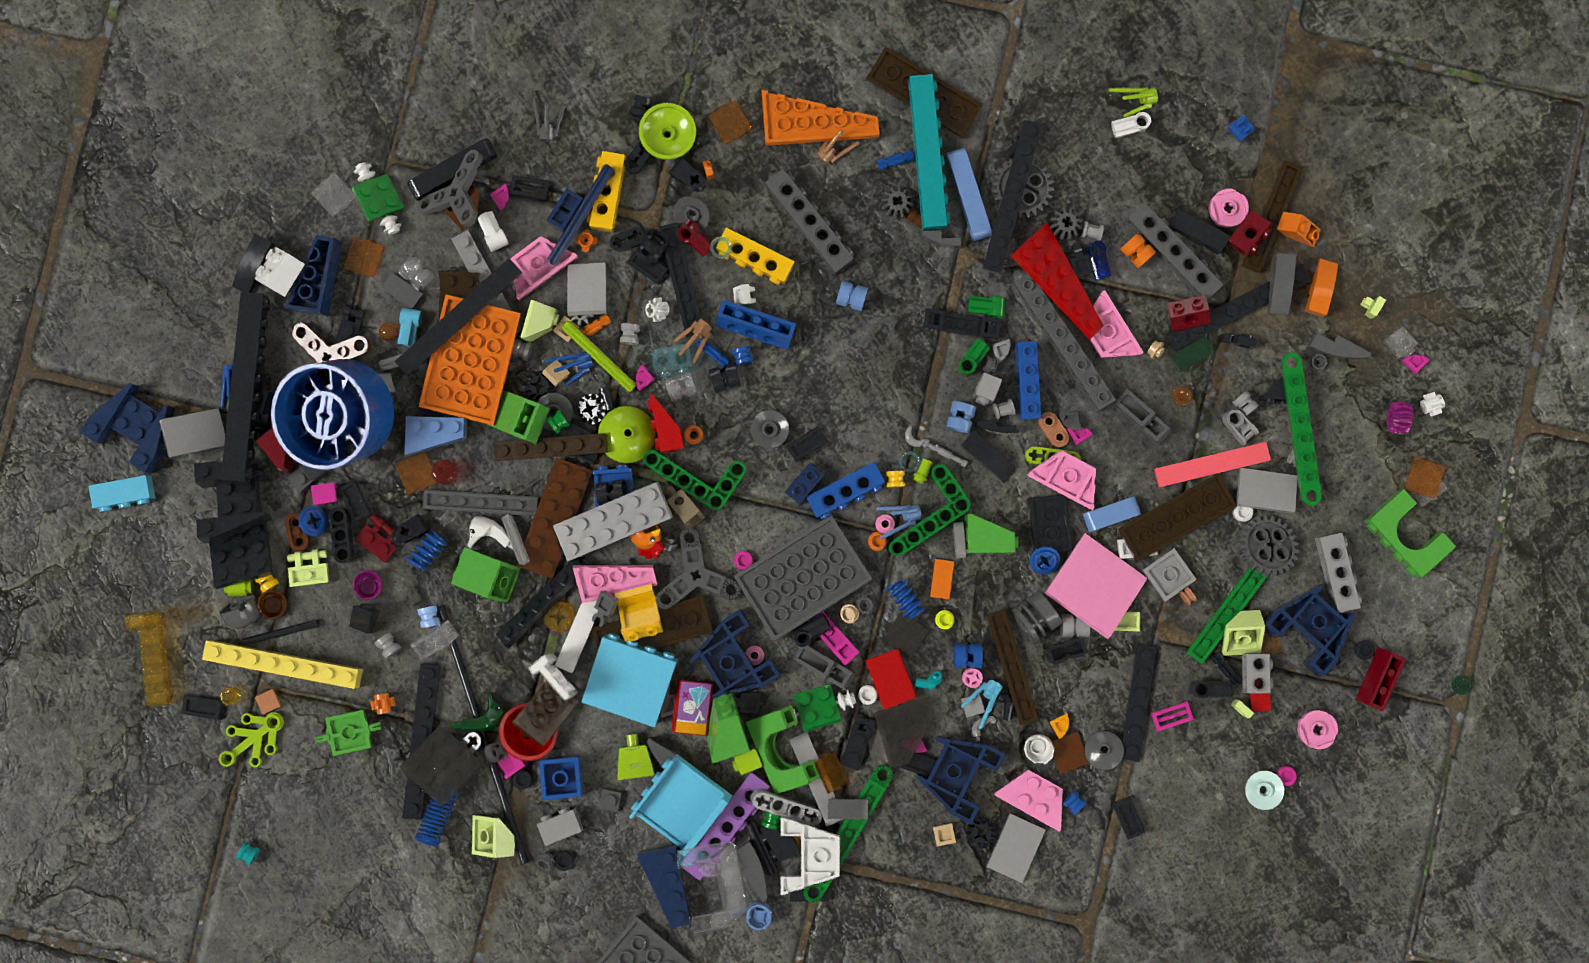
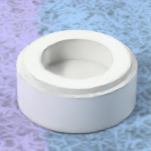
(1242, 513)
(867, 694)

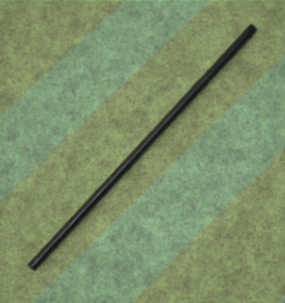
(493, 766)

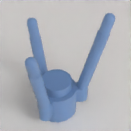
(909, 513)

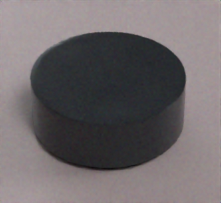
(1364, 649)
(522, 779)
(564, 860)

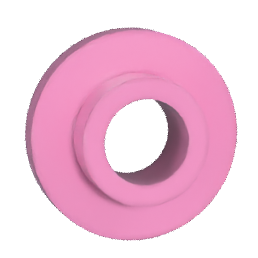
(878, 523)
(760, 654)

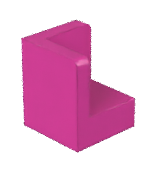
(324, 493)
(511, 765)

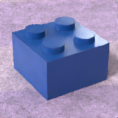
(561, 777)

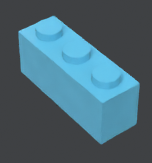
(122, 493)

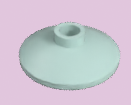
(1273, 794)

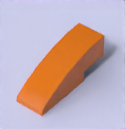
(1321, 288)

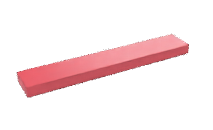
(1212, 464)

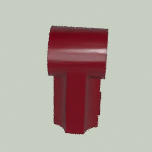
(696, 239)

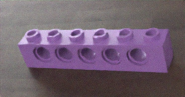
(752, 782)

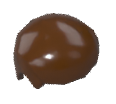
(272, 604)

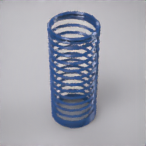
(422, 837)

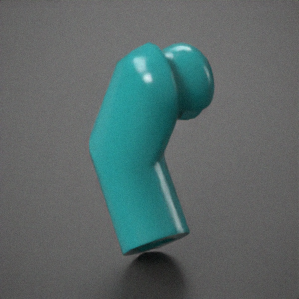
(931, 682)

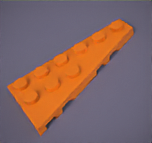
(807, 122)

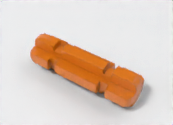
(596, 325)

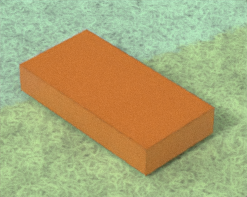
(942, 579)

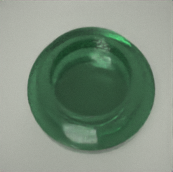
(1461, 684)

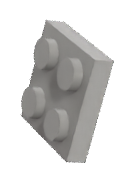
(1169, 574)

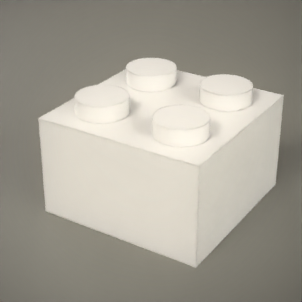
(279, 271)

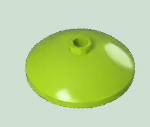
(671, 119)
(624, 448)

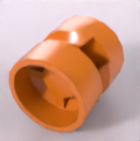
(1138, 250)

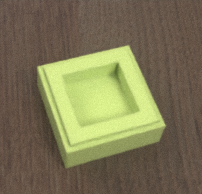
(1242, 708)

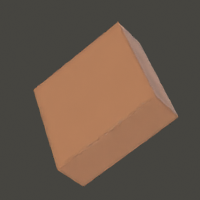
(268, 701)

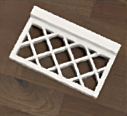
(554, 675)

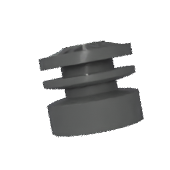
(1037, 616)

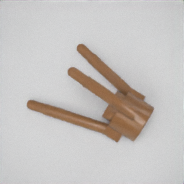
(826, 151)
(701, 329)

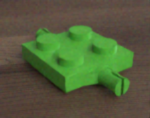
(348, 732)

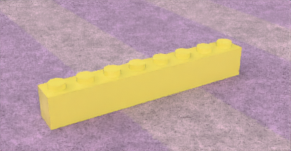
(282, 664)

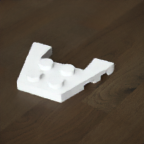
(818, 855)

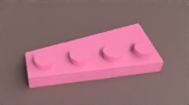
(612, 578)

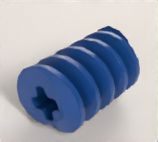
(427, 550)
(905, 598)

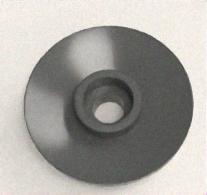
(683, 208)
(558, 402)
(764, 420)
(1097, 758)

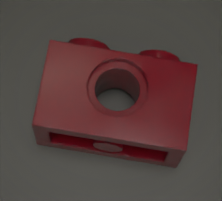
(1251, 223)
(1189, 313)

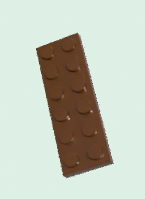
(558, 503)

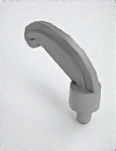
(976, 730)

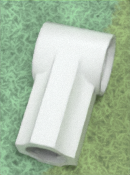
(1129, 125)
(493, 234)

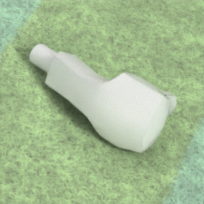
(484, 526)

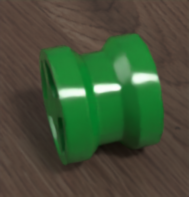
(558, 421)
(771, 821)

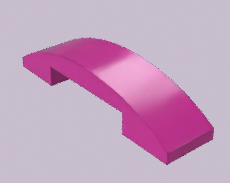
(838, 643)

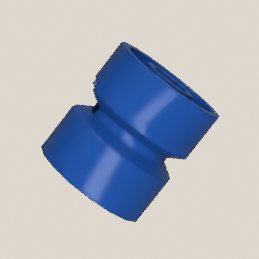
(961, 652)

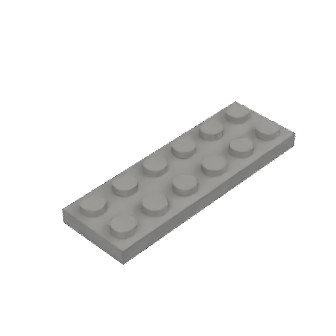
(612, 521)

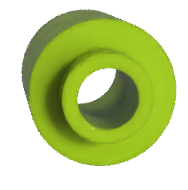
(240, 589)

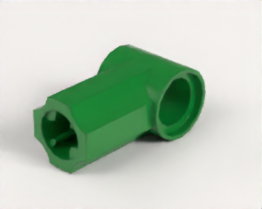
(992, 306)
(973, 357)

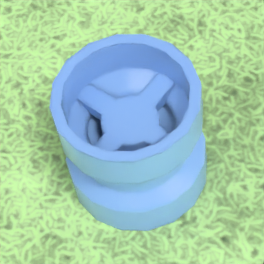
(428, 616)

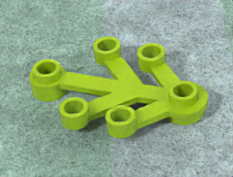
(254, 737)

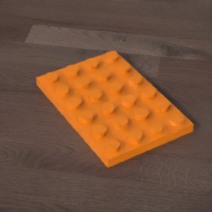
(472, 366)

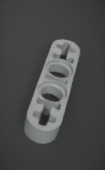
(786, 807)

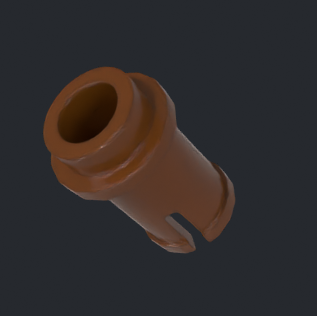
(915, 217)

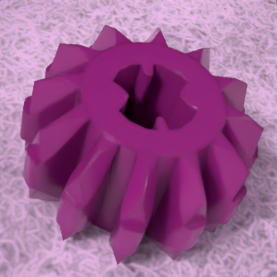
(1399, 417)

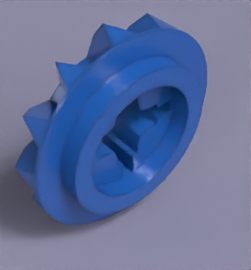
(319, 526)
(1040, 566)

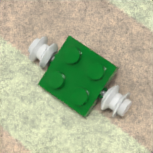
(377, 198)
(819, 707)

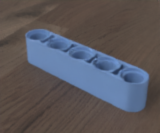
(968, 194)

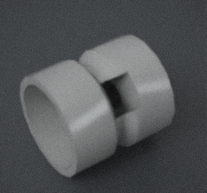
(1073, 626)

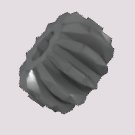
(895, 195)
(1059, 225)

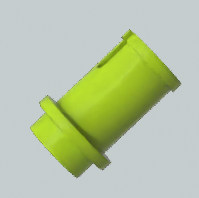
(923, 471)

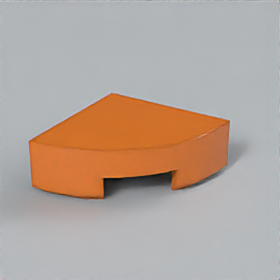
(708, 169)

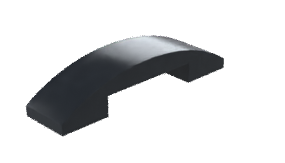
(961, 324)

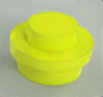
(944, 619)

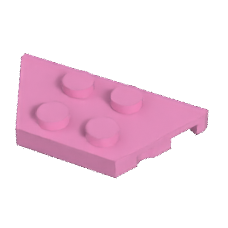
(535, 267)
(1115, 337)
(1067, 476)
(1035, 797)

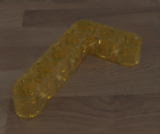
(152, 654)

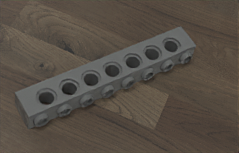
(1063, 342)

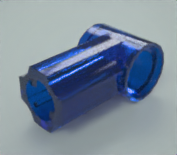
(1099, 262)

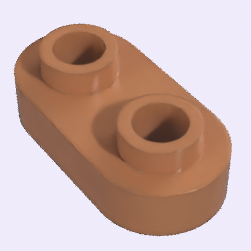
(1052, 430)

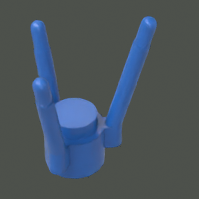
(582, 361)
(227, 375)

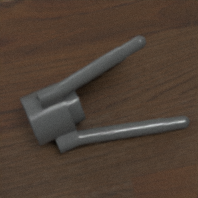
(547, 131)

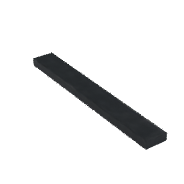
(458, 317)

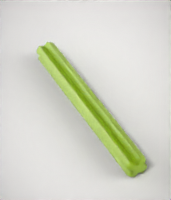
(598, 356)

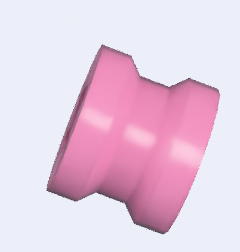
(974, 678)

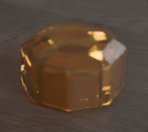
(388, 332)
(1182, 396)

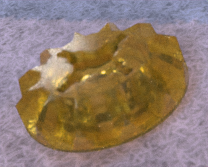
(565, 623)

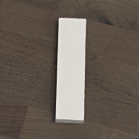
(577, 637)

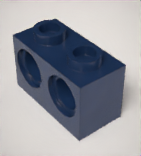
(564, 210)
(804, 483)

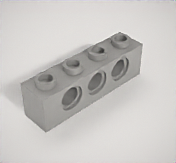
(1329, 566)

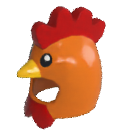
(648, 542)

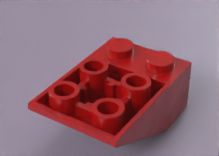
(669, 434)

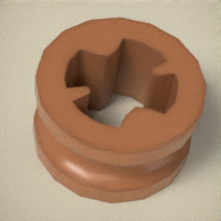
(1187, 596)

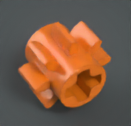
(383, 703)

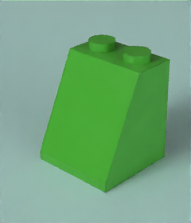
(987, 537)
(485, 575)
(725, 730)

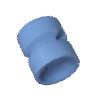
(851, 295)
(958, 423)
(758, 915)

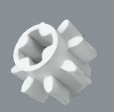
(657, 309)
(1432, 404)

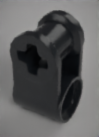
(685, 173)
(409, 530)

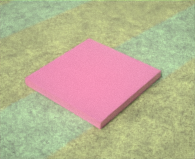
(1096, 586)

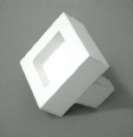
(742, 295)

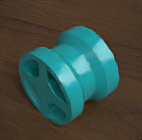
(247, 853)

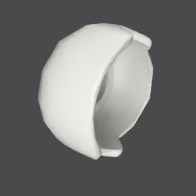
(1039, 749)

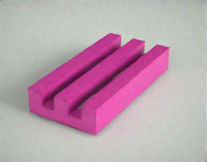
(1187, 711)

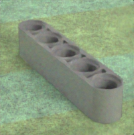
(804, 752)

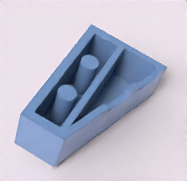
(432, 432)

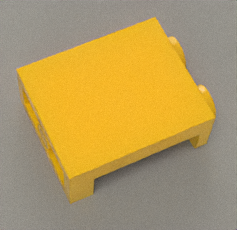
(638, 613)

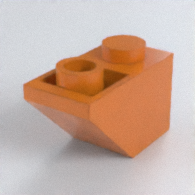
(1298, 228)

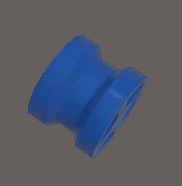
(742, 355)
(1074, 802)

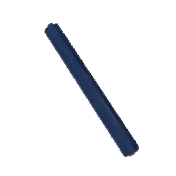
(580, 215)

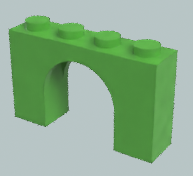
(1384, 524)
(779, 772)

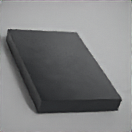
(1050, 522)

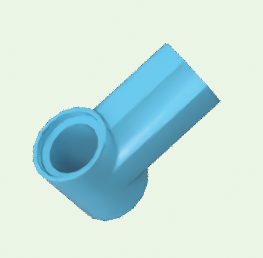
(410, 322)

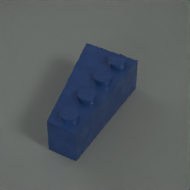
(317, 278)
(667, 883)

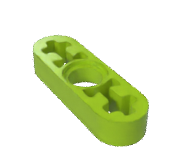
(1047, 450)

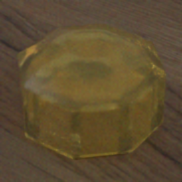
(230, 696)

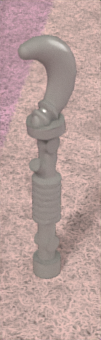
(925, 442)

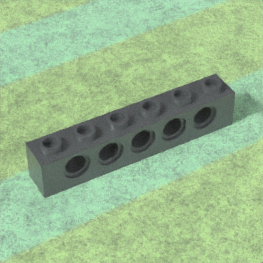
(834, 262)
(1175, 263)

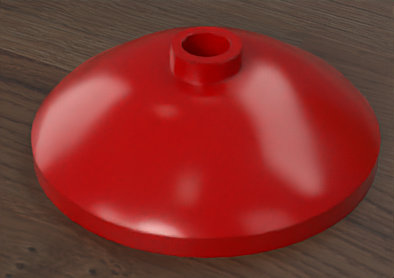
(516, 744)

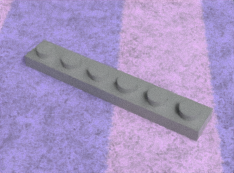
(476, 264)

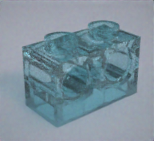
(671, 355)

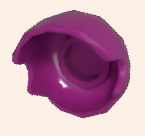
(367, 585)

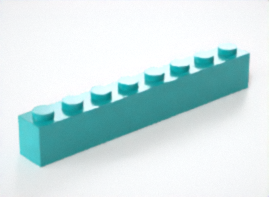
(927, 152)

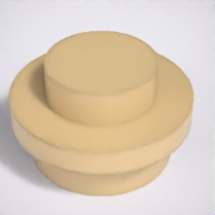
(1156, 349)
(849, 613)

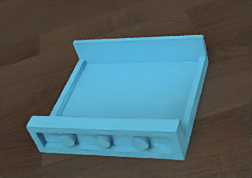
(629, 679)
(681, 803)

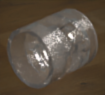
(413, 270)
(673, 387)

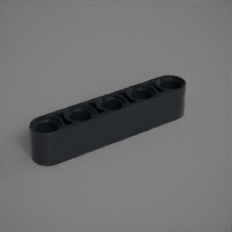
(444, 172)

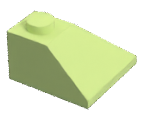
(539, 321)
(1244, 634)
(491, 837)

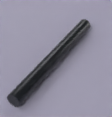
(280, 632)

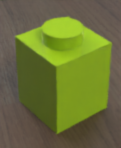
(747, 761)

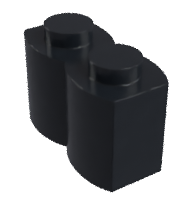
(1071, 648)

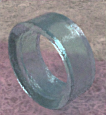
(720, 239)
(917, 459)

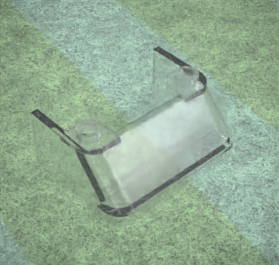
(719, 861)

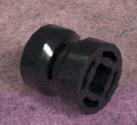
(640, 106)

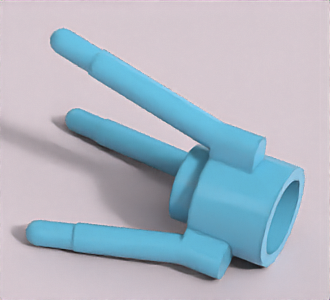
(991, 692)

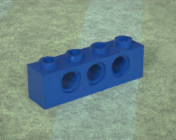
(755, 324)
(1028, 381)
(869, 472)

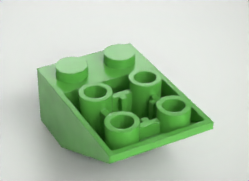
(520, 417)

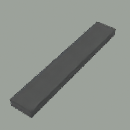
(480, 502)

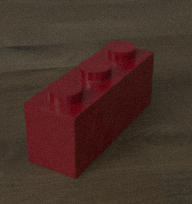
(1380, 679)

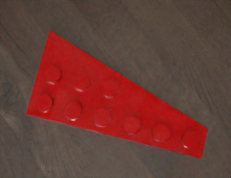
(1051, 270)

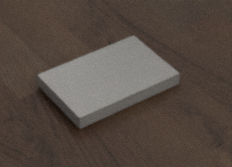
(586, 289)
(193, 432)
(1267, 490)
(1015, 848)

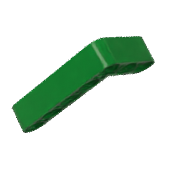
(694, 482)
(935, 517)

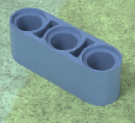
(1111, 514)

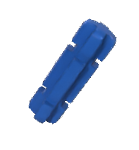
(895, 160)
(714, 353)

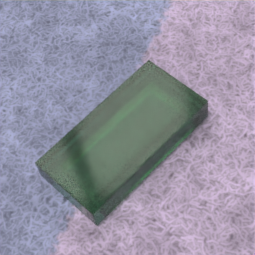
(1193, 353)

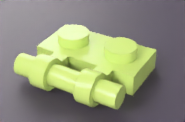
(309, 574)

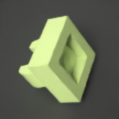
(1373, 306)

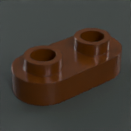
(295, 532)

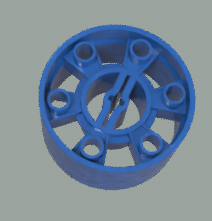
(332, 413)

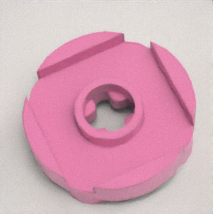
(1234, 199)
(1327, 734)

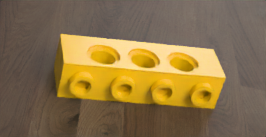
(607, 221)
(777, 276)

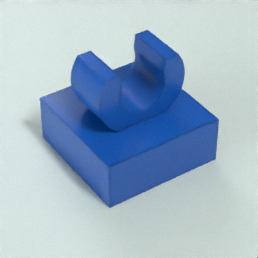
(1241, 128)

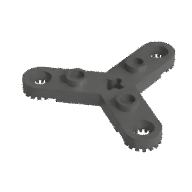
(456, 194)
(693, 562)

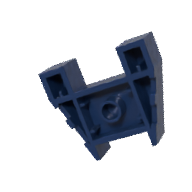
(134, 421)
(1316, 623)
(728, 660)
(955, 771)

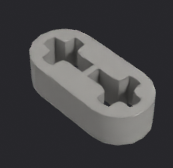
(959, 540)

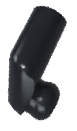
(1008, 705)

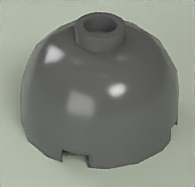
(242, 613)

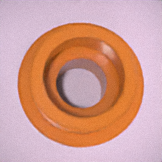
(693, 428)

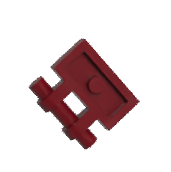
(374, 541)

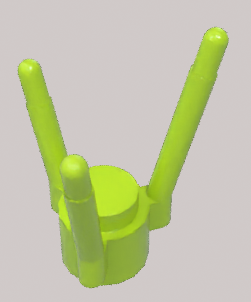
(1145, 95)

